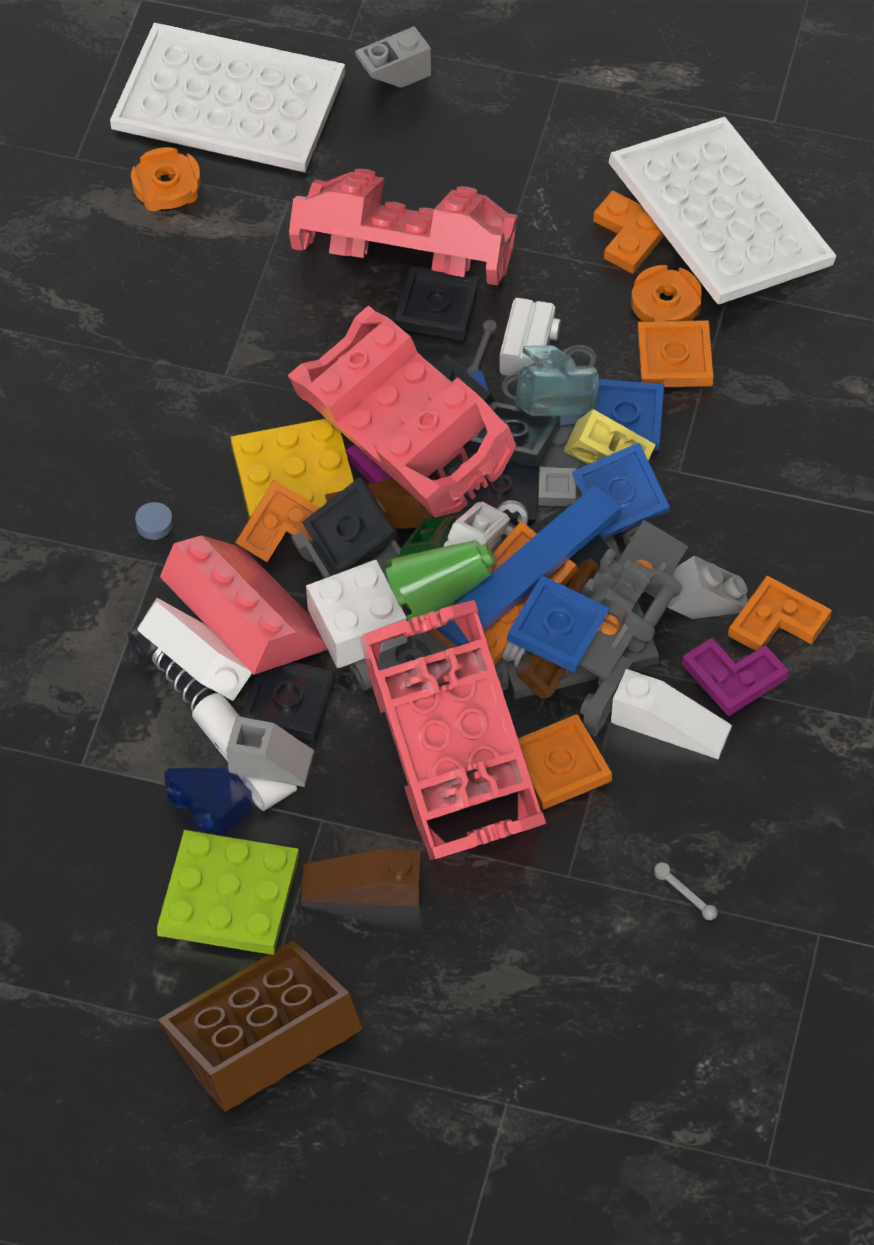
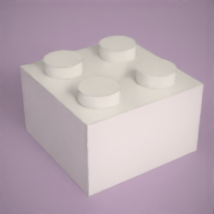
(352, 606)

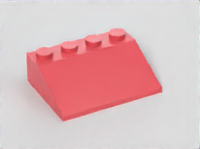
(241, 603)

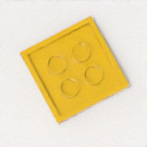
(299, 456)

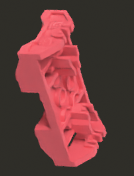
(456, 231)
(405, 413)
(452, 729)

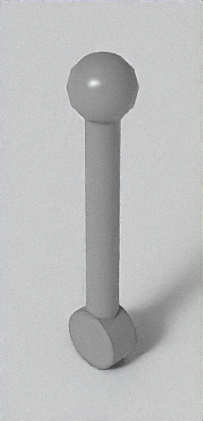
(662, 872)

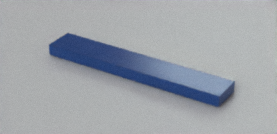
(538, 557)

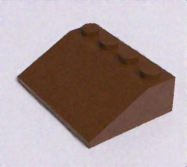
(261, 1024)

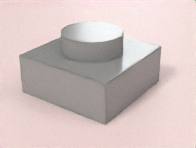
(556, 486)

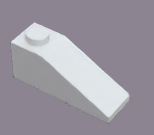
(194, 649)
(668, 715)

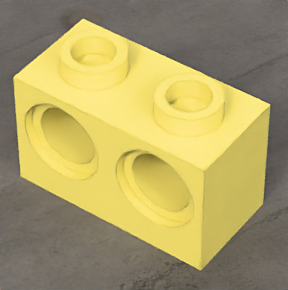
(600, 436)

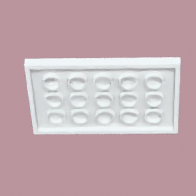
(228, 97)
(721, 210)

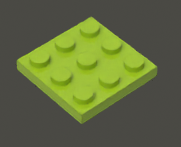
(228, 892)

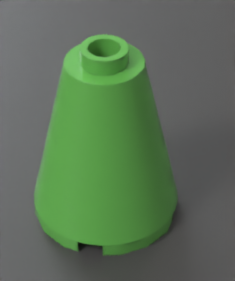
(438, 576)

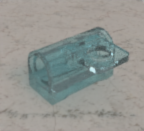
(556, 384)

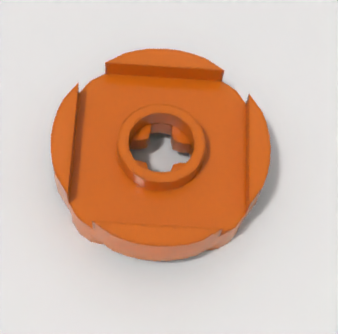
(169, 194)
(659, 280)

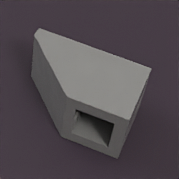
(398, 58)
(707, 590)
(267, 752)

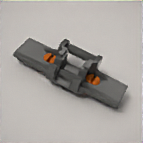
(642, 568)

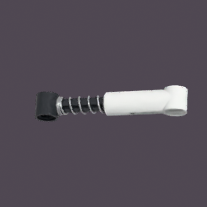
(211, 713)

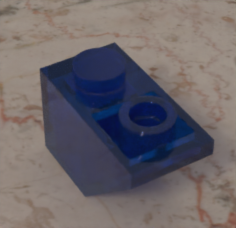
(210, 795)

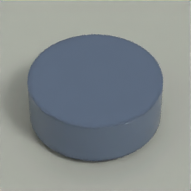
(154, 520)

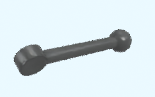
(489, 328)

